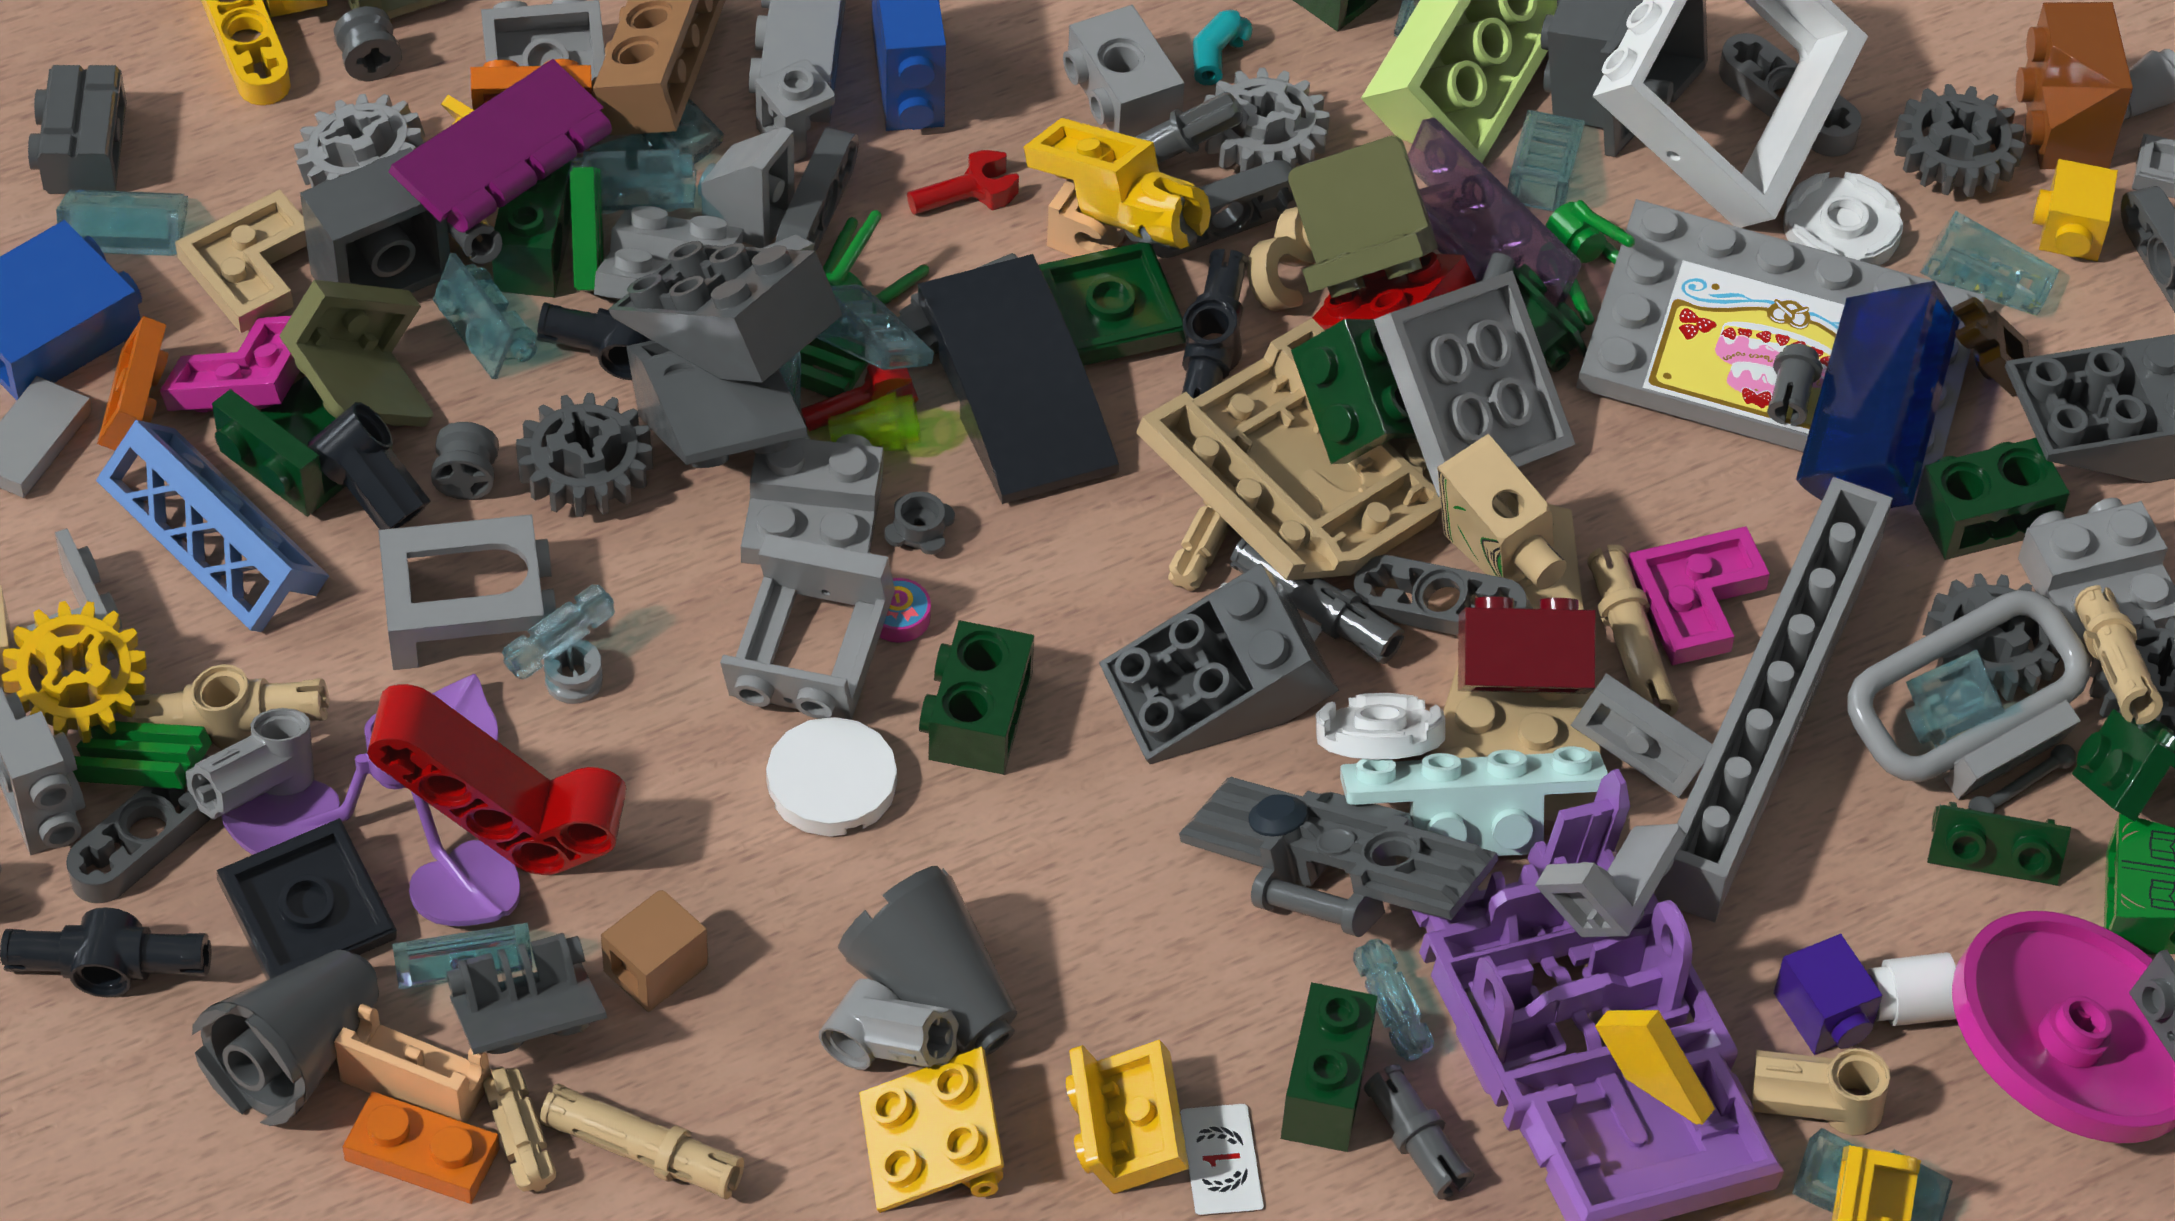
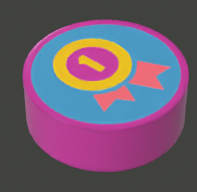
(908, 612)

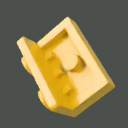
(1127, 1115)

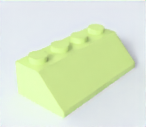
(1460, 66)

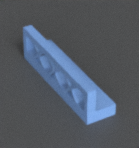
(224, 508)

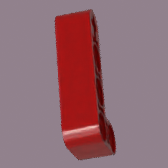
(492, 791)

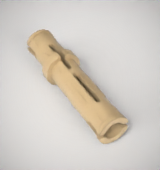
(1625, 611)
(2112, 641)
(665, 1150)

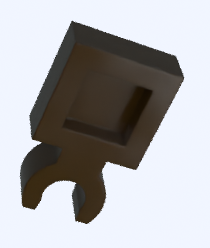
(1992, 341)

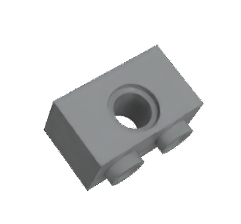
(1123, 72)

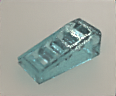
(1552, 169)
(1960, 257)
(874, 332)

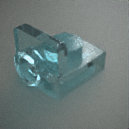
(1952, 699)

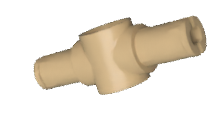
(228, 702)

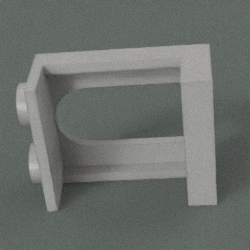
(822, 573)
(467, 616)

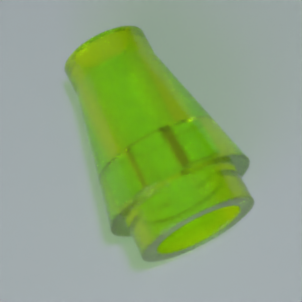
(885, 422)

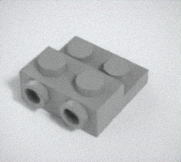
(545, 33)
(645, 239)
(815, 494)
(2106, 548)
(38, 778)

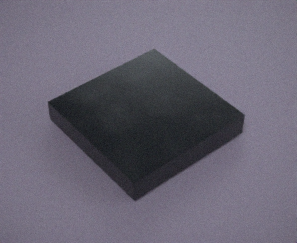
(306, 900)

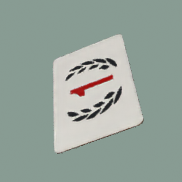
(1221, 1159)

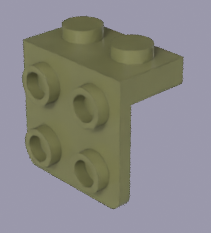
(1361, 215)
(345, 349)

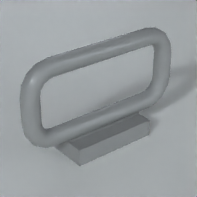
(1997, 743)

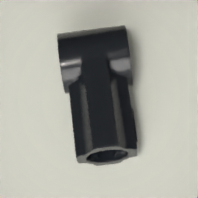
(358, 454)

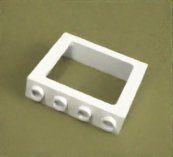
(1827, 51)

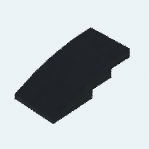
(1018, 379)

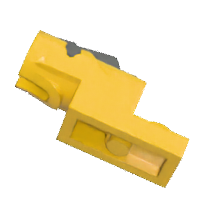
(1121, 183)

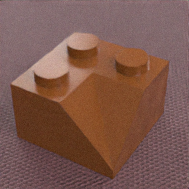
(2074, 84)

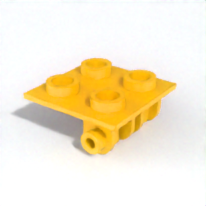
(933, 1132)

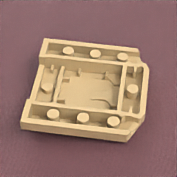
(1267, 473)

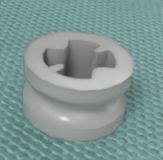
(576, 688)

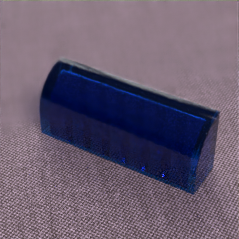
(1881, 392)

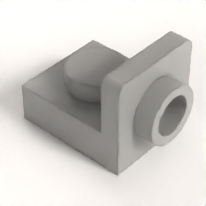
(789, 99)

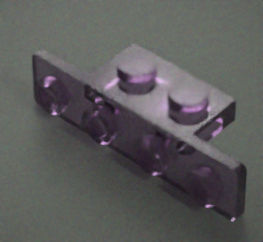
(1480, 216)

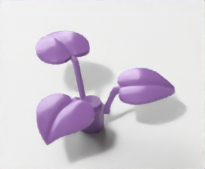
(458, 889)

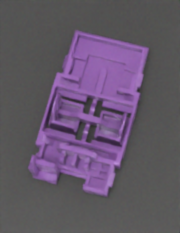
(1597, 1134)

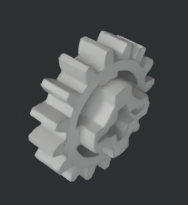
(1276, 122)
(356, 137)

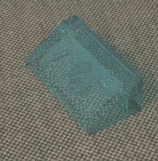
(126, 220)
(427, 960)

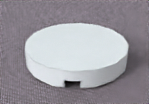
(1844, 217)
(1380, 727)
(831, 776)

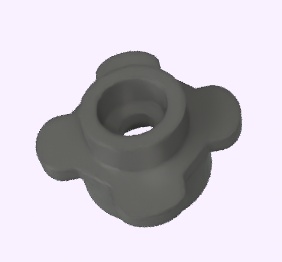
(920, 509)

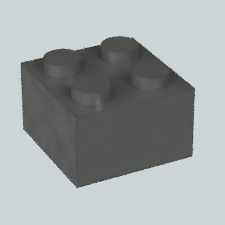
(373, 231)

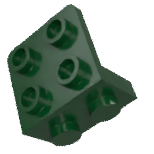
(1351, 389)
(275, 443)
(2126, 762)

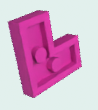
(257, 372)
(1685, 586)

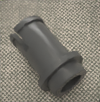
(1796, 372)

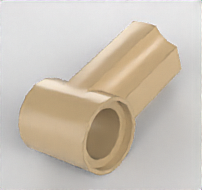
(1818, 1087)

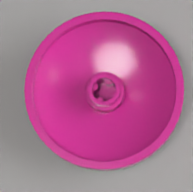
(2057, 1026)

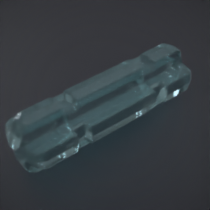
(558, 631)
(1395, 1000)

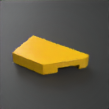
(1654, 1061)

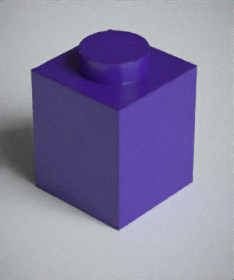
(1828, 995)

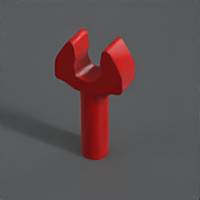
(974, 183)
(877, 384)

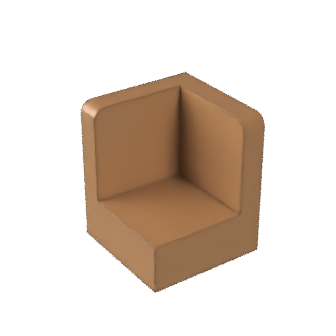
(654, 950)

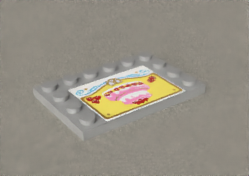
(1711, 305)

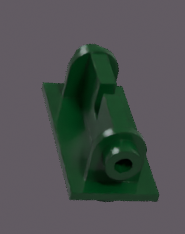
(1555, 327)
(1998, 844)

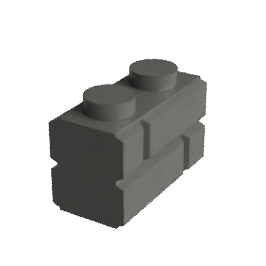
(79, 128)

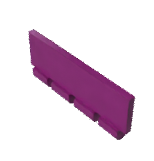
(503, 147)

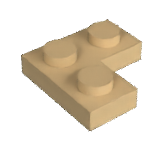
(235, 258)

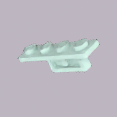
(1477, 799)

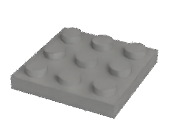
(1472, 371)

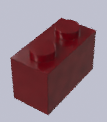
(1526, 648)

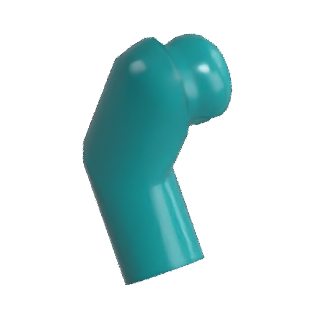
(1208, 44)

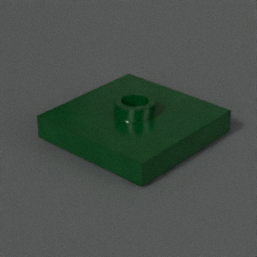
(1115, 302)

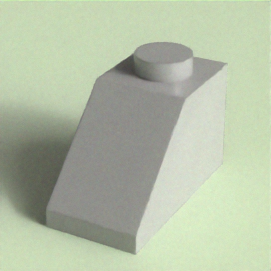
(752, 185)

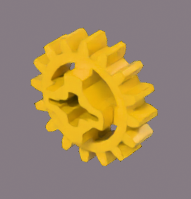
(68, 645)

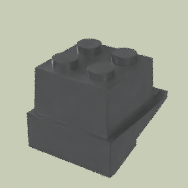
(1585, 35)

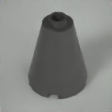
(934, 956)
(279, 1037)

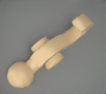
(1287, 247)

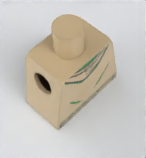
(1498, 516)

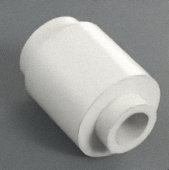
(1915, 989)

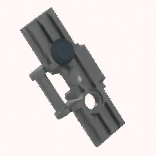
(1303, 835)

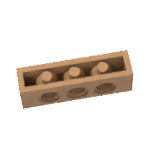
(654, 63)

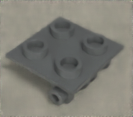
(508, 1012)

